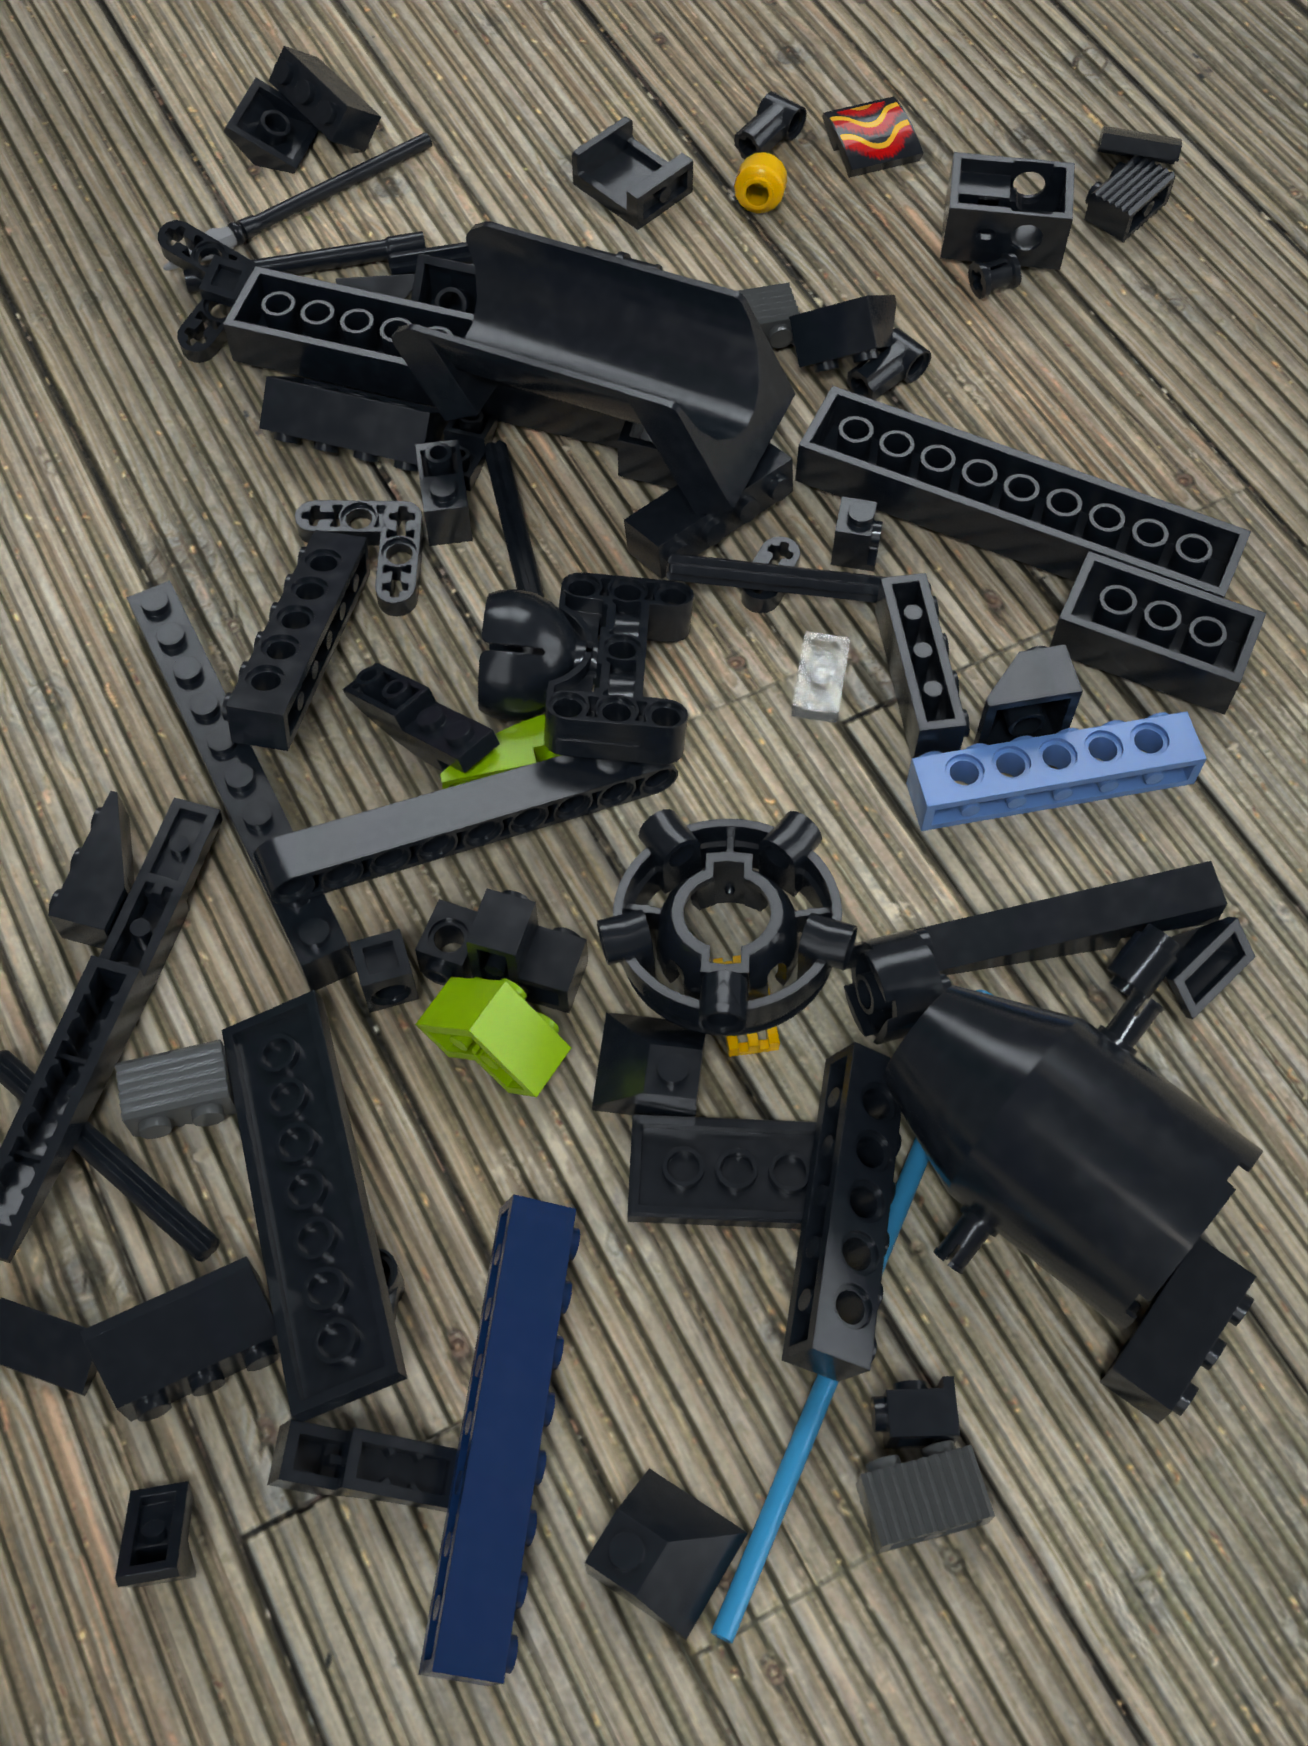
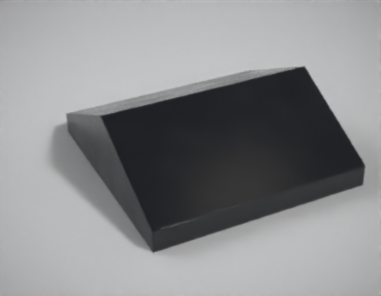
(270, 129)

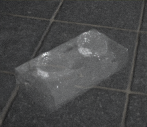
(820, 677)

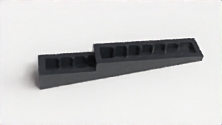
(1079, 920)

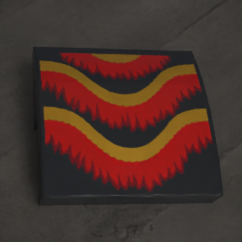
(873, 136)

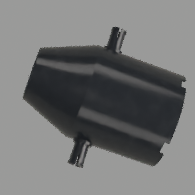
(1064, 1142)

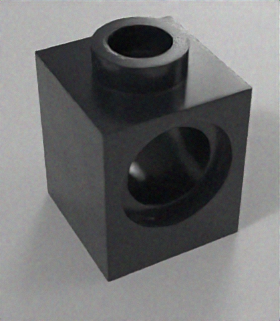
(446, 926)
(384, 970)

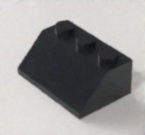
(185, 1341)

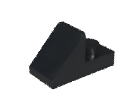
(156, 1537)

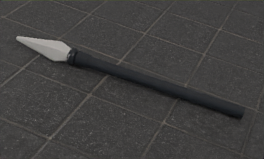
(252, 225)

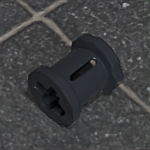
(994, 274)

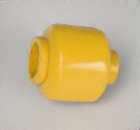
(760, 182)

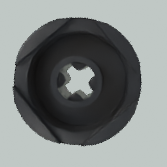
(893, 983)

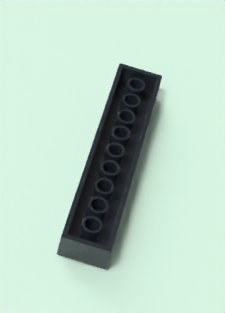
(346, 340)
(1007, 496)

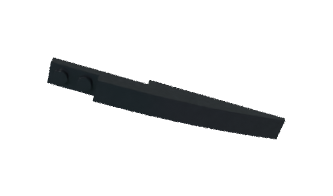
(100, 1019)

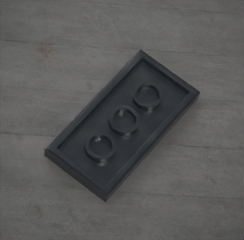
(719, 1171)

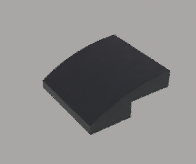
(1132, 143)

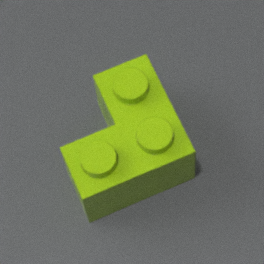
(497, 1030)

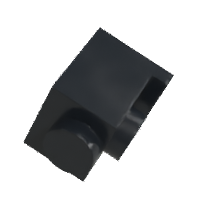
(856, 535)
(916, 1415)

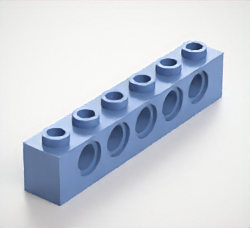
(1171, 761)

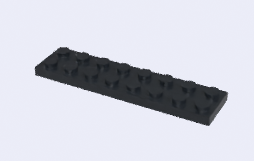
(311, 1210)

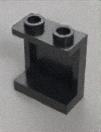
(629, 175)

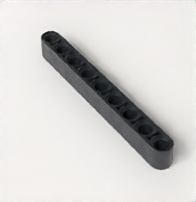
(450, 822)

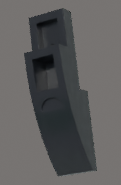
(417, 721)

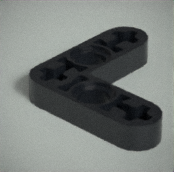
(179, 254)
(381, 532)

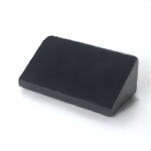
(44, 1347)

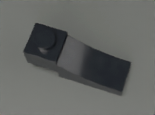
(362, 1465)

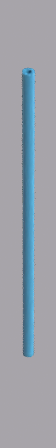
(804, 1436)

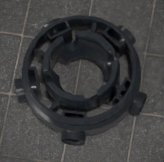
(734, 995)

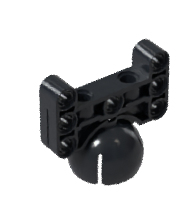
(552, 657)

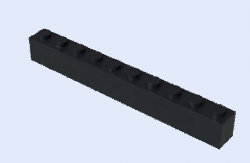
(236, 776)

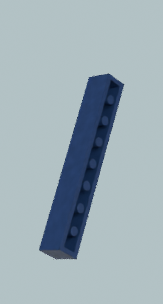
(499, 1446)

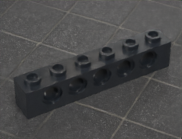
(297, 641)
(845, 1219)

